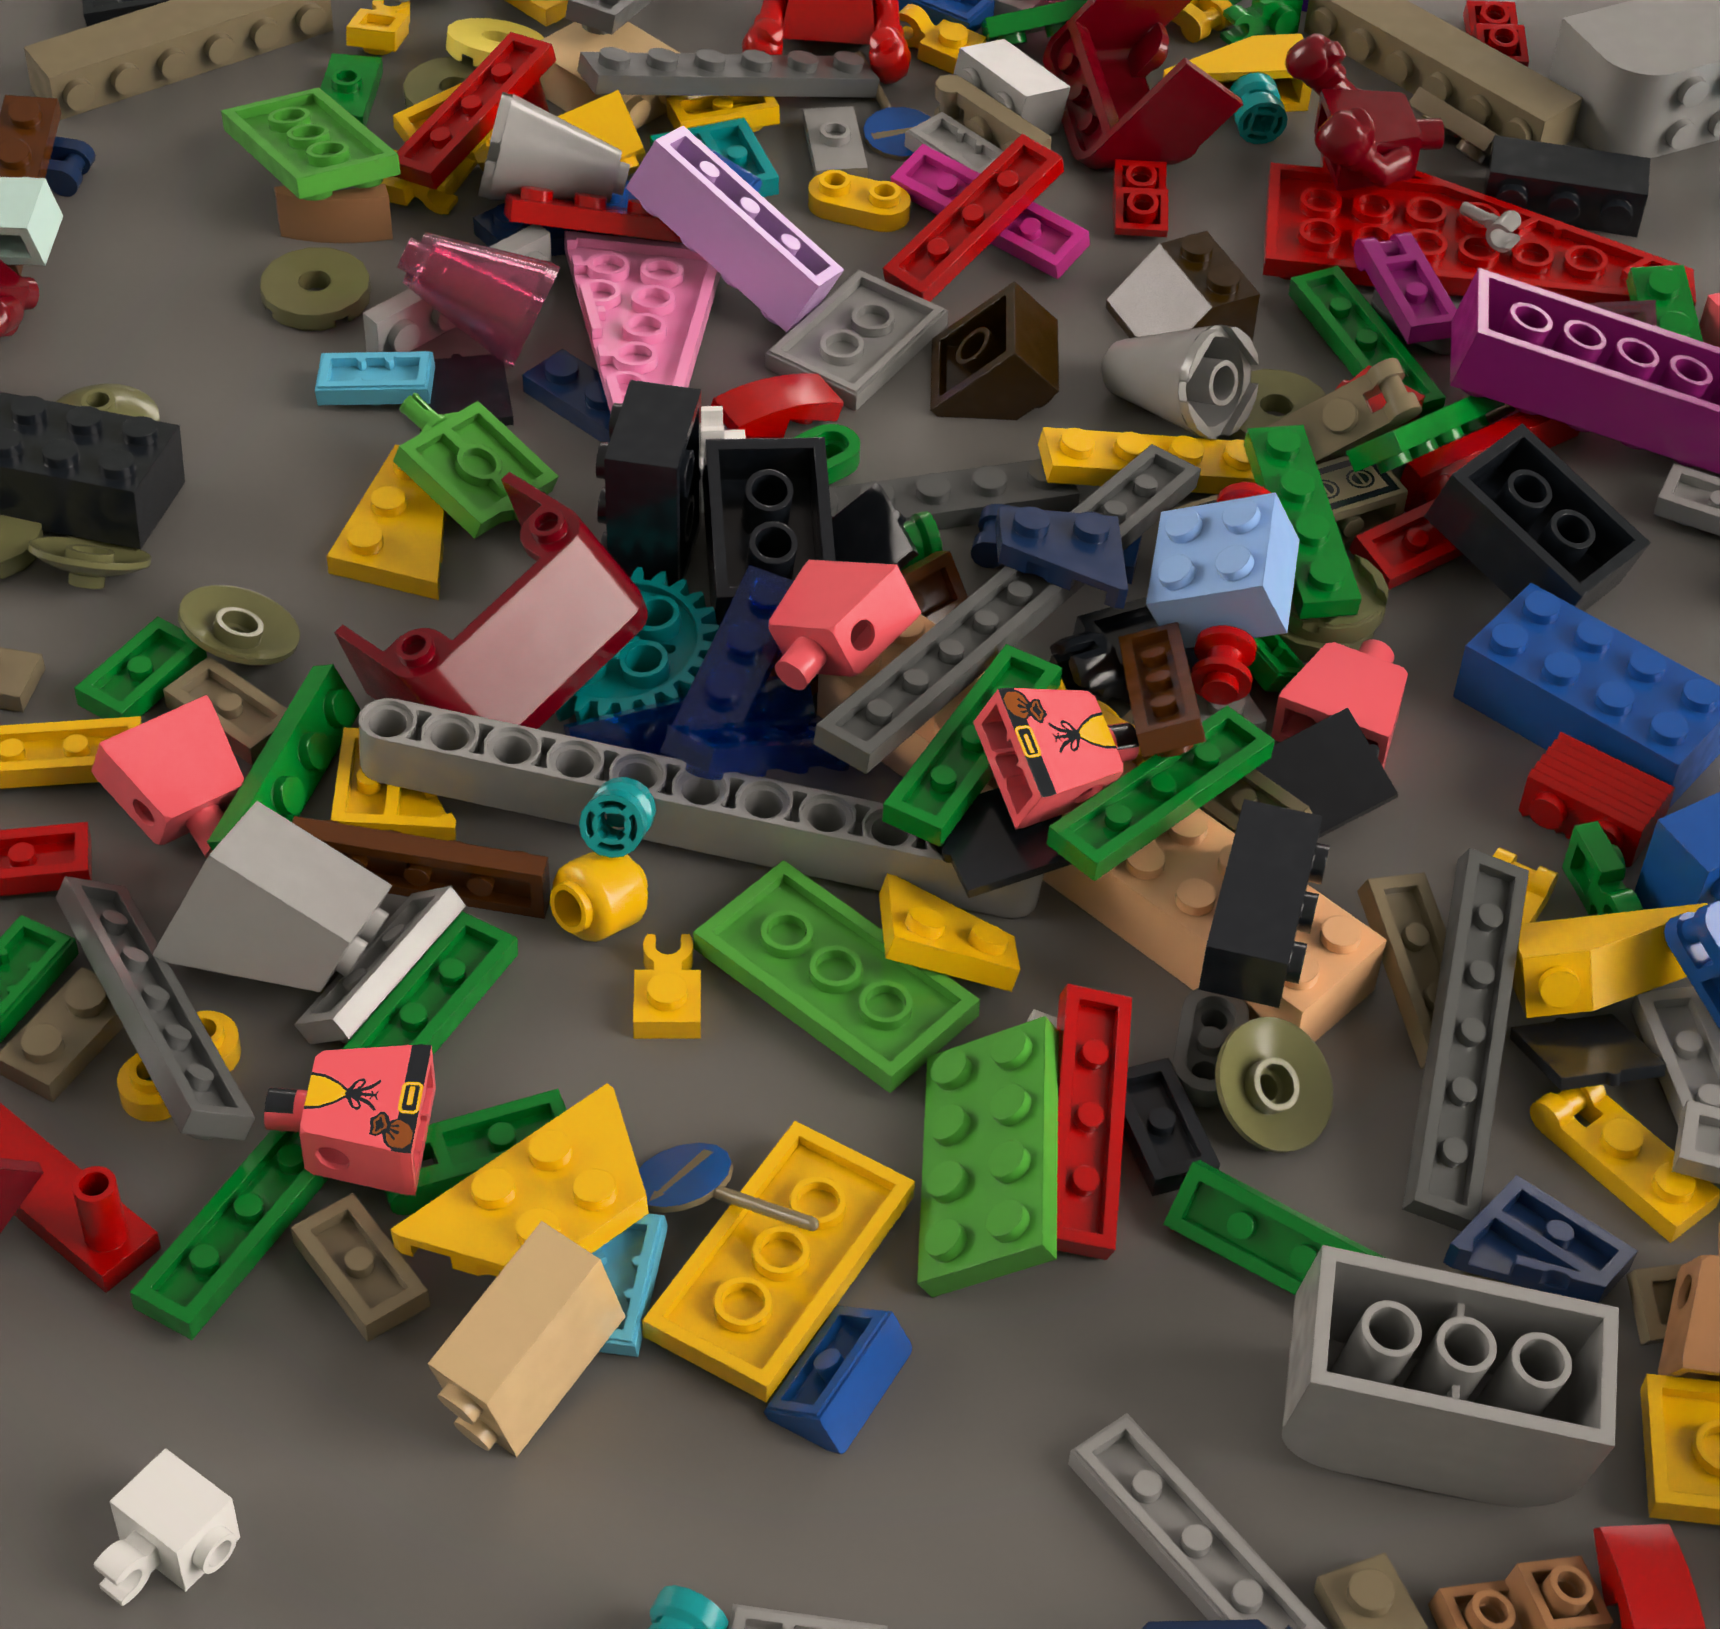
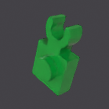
(1262, 18)
(1598, 871)

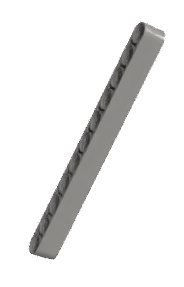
(728, 817)

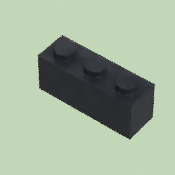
(1570, 183)
(1264, 904)

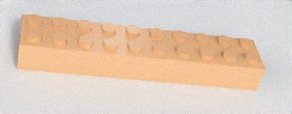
(1171, 887)

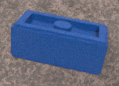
(841, 1377)

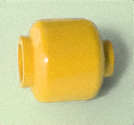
(598, 896)

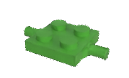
(463, 460)

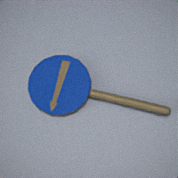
(887, 127)
(698, 1172)

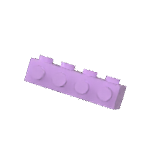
(733, 228)

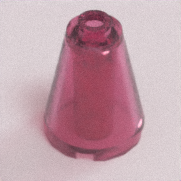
(480, 289)

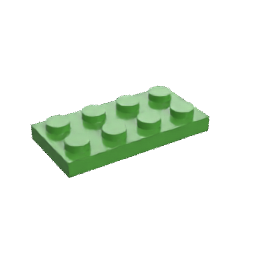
(311, 144)
(832, 977)
(990, 1158)

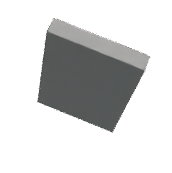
(858, 337)

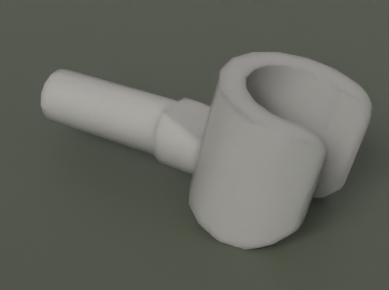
(1499, 229)

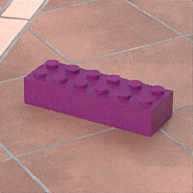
(1588, 369)

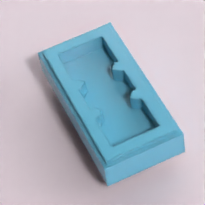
(374, 377)
(632, 1268)

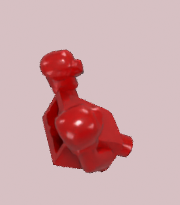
(836, 21)

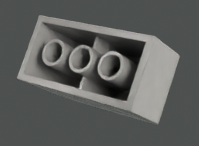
(1643, 75)
(1449, 1381)

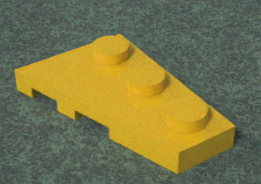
(393, 536)

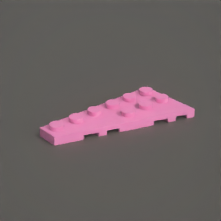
(641, 307)

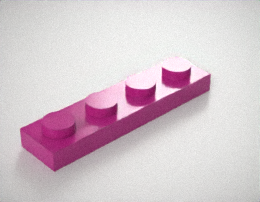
(1034, 236)

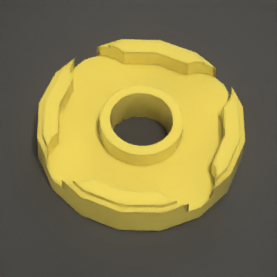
(481, 36)

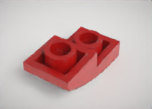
(1498, 27)
(1140, 198)
(770, 404)
(1647, 1577)

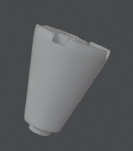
(547, 153)
(1187, 377)

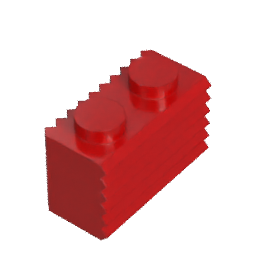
(1585, 785)

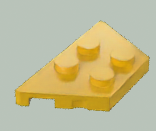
(568, 1174)

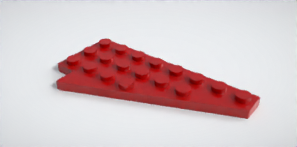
(1317, 228)

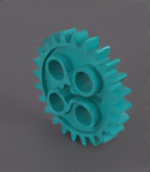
(658, 660)

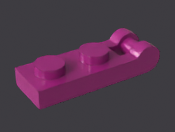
(1407, 286)

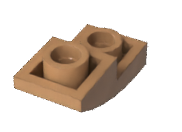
(344, 217)
(1533, 1596)

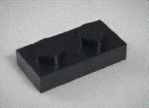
(1163, 1127)

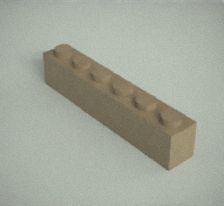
(164, 47)
(1429, 53)

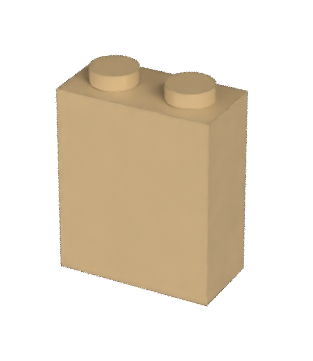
(568, 89)
(526, 1341)

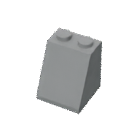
(276, 907)

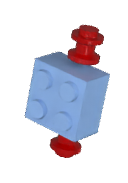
(1225, 580)

